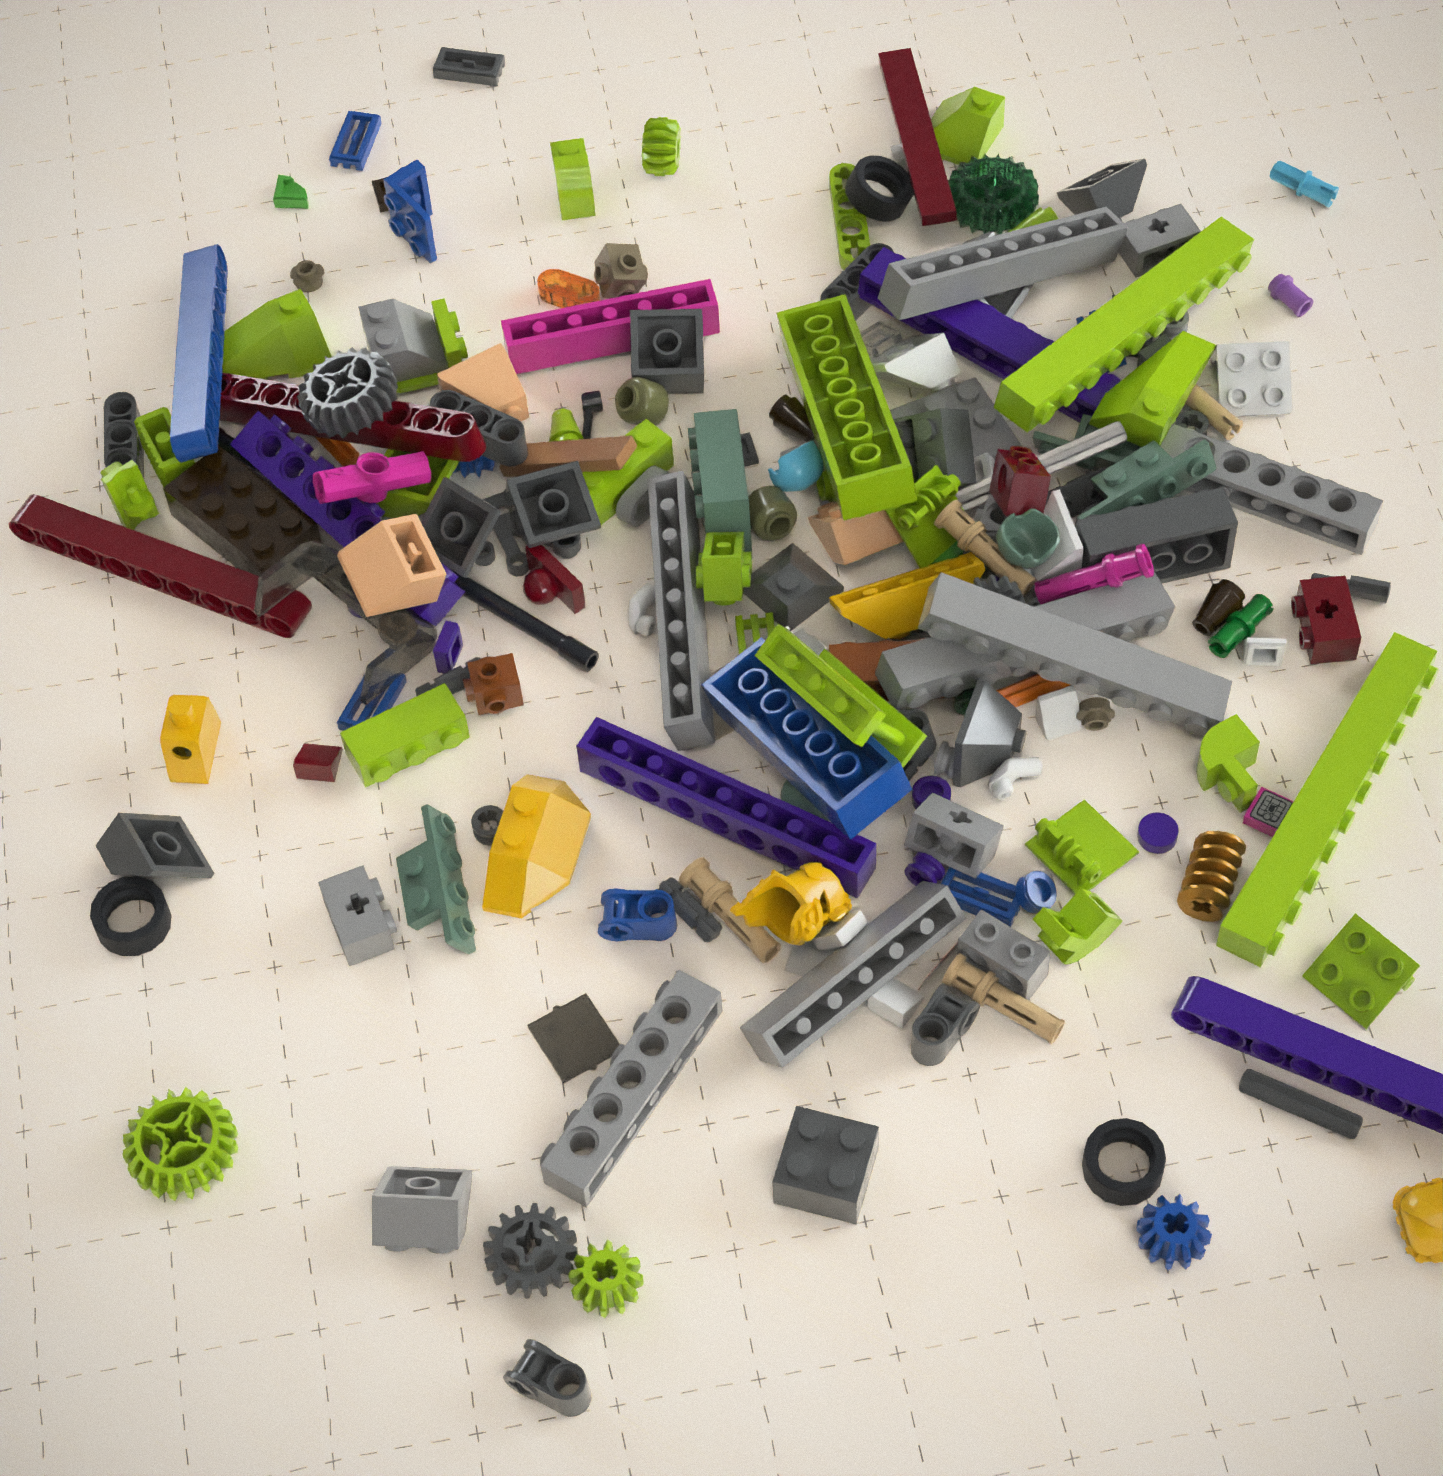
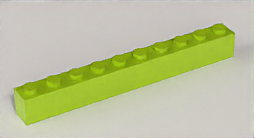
(1123, 325)
(1327, 800)

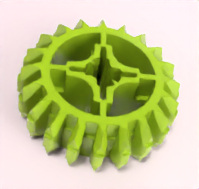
(184, 1156)

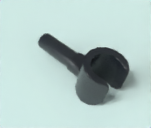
(590, 404)

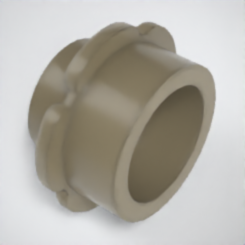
(307, 276)
(1095, 713)

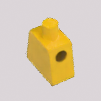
(193, 725)

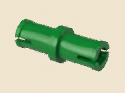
(1240, 625)

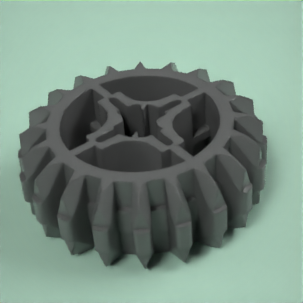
(347, 392)

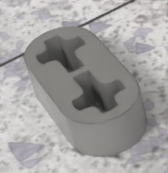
(634, 503)

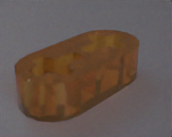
(566, 288)

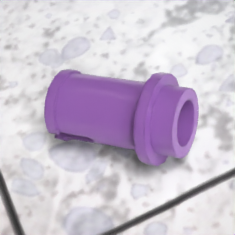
(1292, 296)

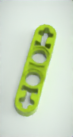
(846, 217)

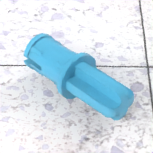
(1304, 183)

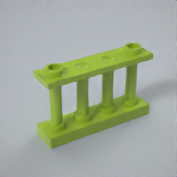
(839, 695)

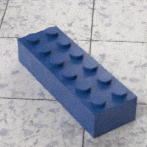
(837, 776)

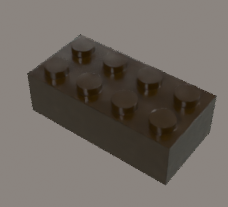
(238, 513)

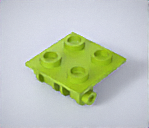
(917, 519)
(1080, 847)
(1361, 971)

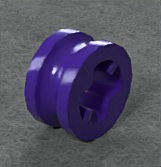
(924, 869)

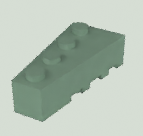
(719, 473)

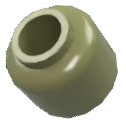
(641, 400)
(771, 513)

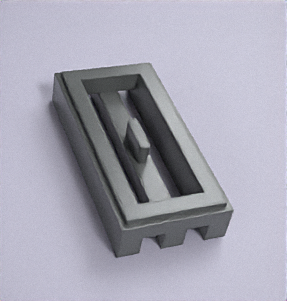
(475, 66)

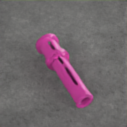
(1111, 571)

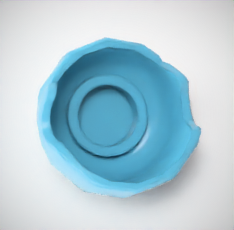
(798, 468)

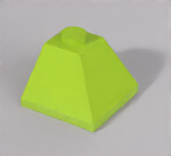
(968, 124)

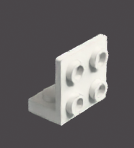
(1254, 378)

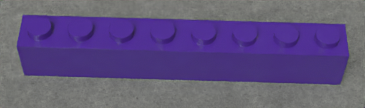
(981, 335)

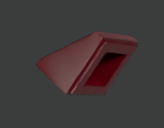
(317, 762)

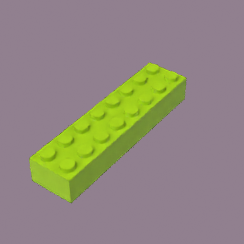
(846, 408)

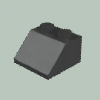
(668, 348)

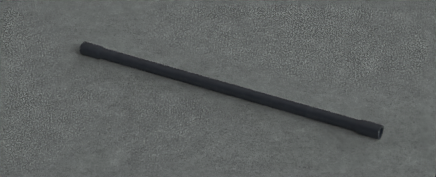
(565, 646)

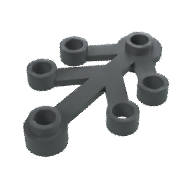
(505, 532)

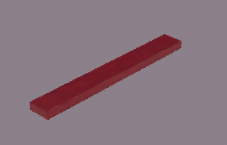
(917, 137)

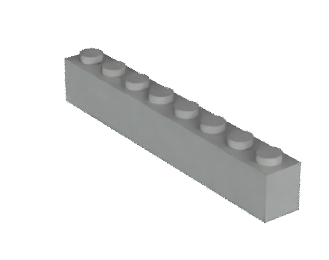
(1001, 263)
(680, 612)
(1074, 654)
(945, 668)

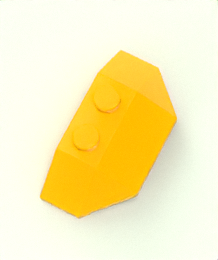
(896, 603)
(534, 846)

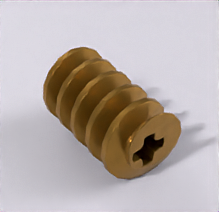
(1211, 875)

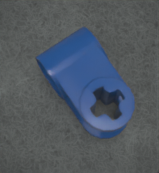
(634, 914)

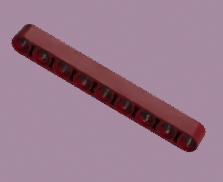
(404, 428)
(154, 564)

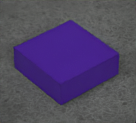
(448, 647)

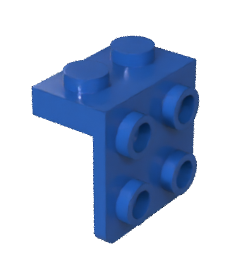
(411, 208)

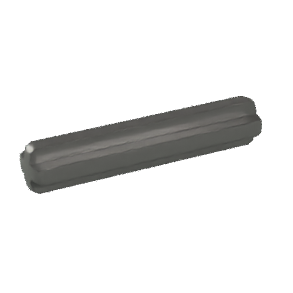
(1300, 1103)

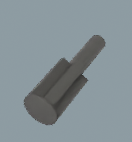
(1365, 587)

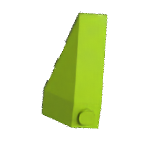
(275, 340)
(1156, 390)

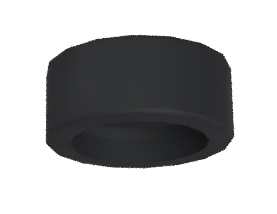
(871, 202)
(123, 891)
(1130, 1132)

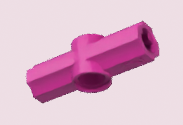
(371, 477)

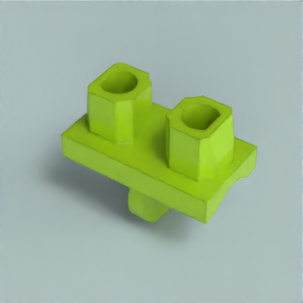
(128, 493)

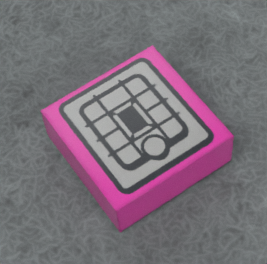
(1267, 811)

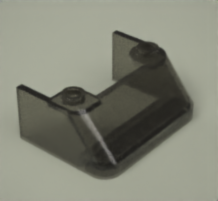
(403, 630)

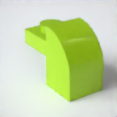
(573, 179)
(1223, 759)
(1077, 927)

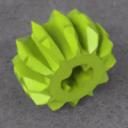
(661, 146)
(603, 1265)

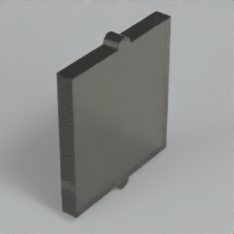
(574, 1038)

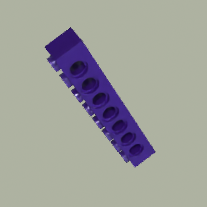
(259, 444)
(723, 804)

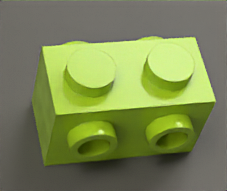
(724, 567)

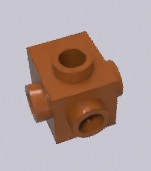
(493, 684)

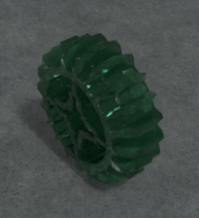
(993, 193)

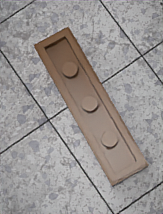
(591, 454)

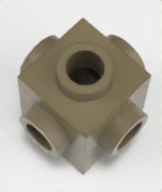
(620, 270)

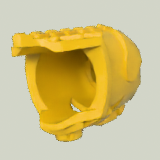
(795, 904)
(1421, 1219)

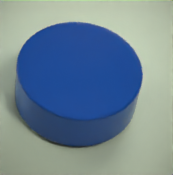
(1035, 891)

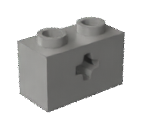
(1156, 237)
(953, 835)
(357, 915)

